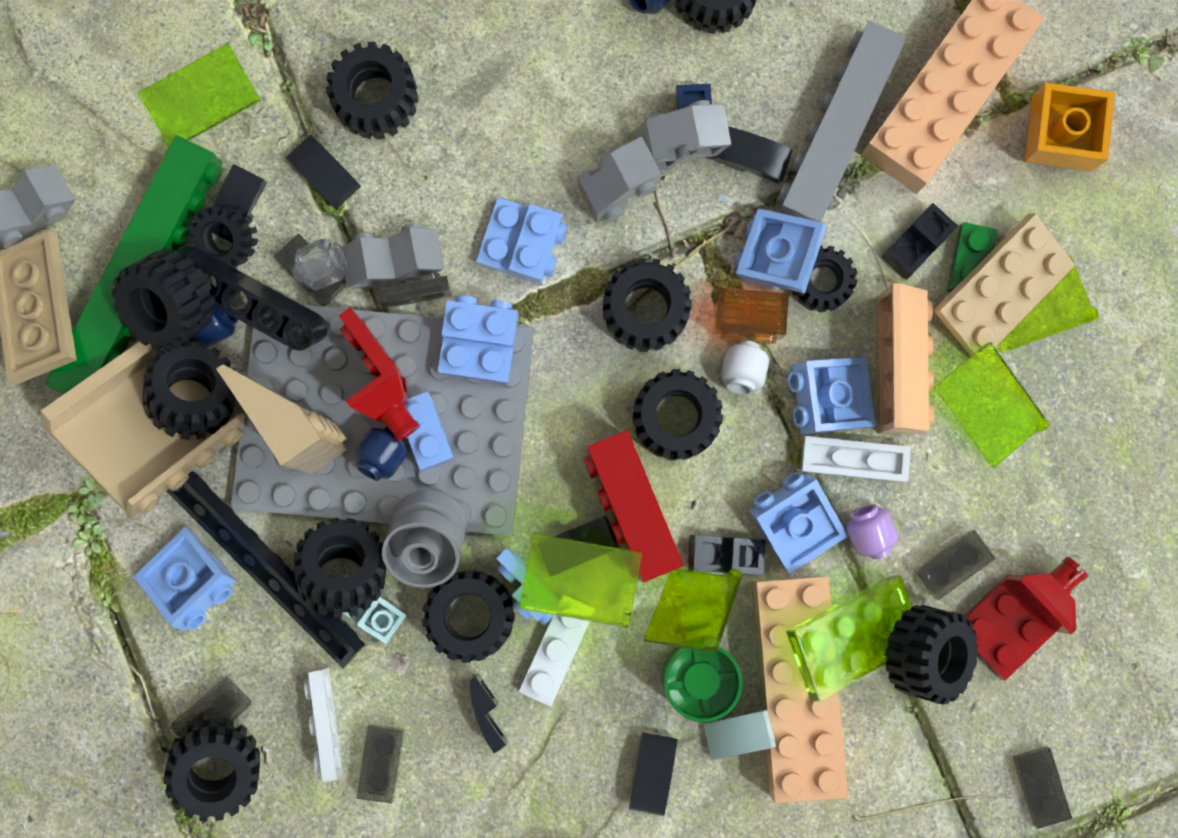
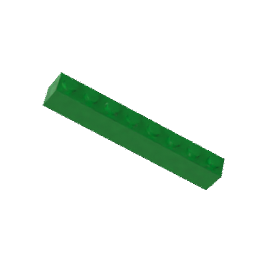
(157, 225)

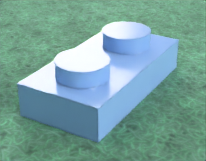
(429, 441)

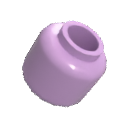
(872, 531)

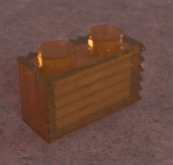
(750, 315)

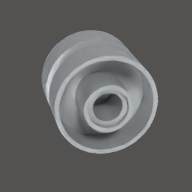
(425, 539)

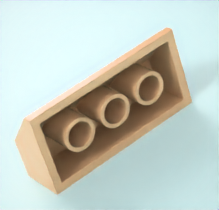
(903, 360)

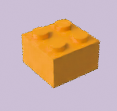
(1069, 127)

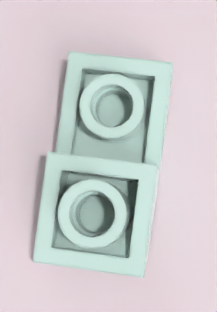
(380, 619)
(739, 735)

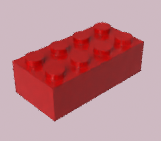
(633, 505)

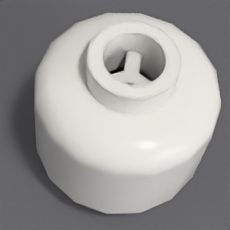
(744, 368)

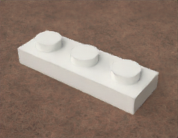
(855, 459)
(553, 658)
(323, 724)

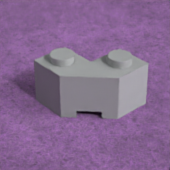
(685, 133)
(624, 174)
(33, 204)
(381, 260)

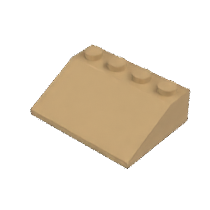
(292, 433)

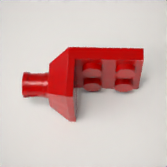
(387, 394)
(1024, 614)

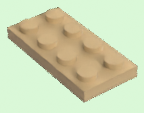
(1005, 285)
(34, 309)

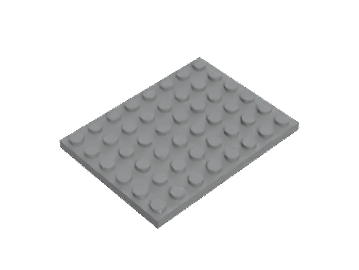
(478, 417)

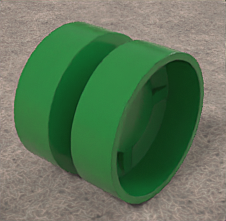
(701, 683)

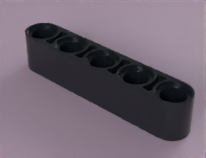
(259, 303)

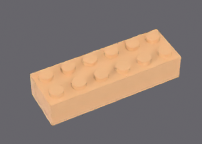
(951, 89)
(807, 733)

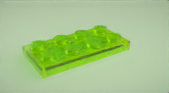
(848, 637)

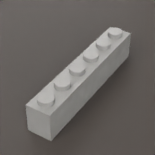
(842, 123)

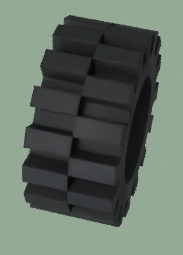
(238, 226)
(844, 285)

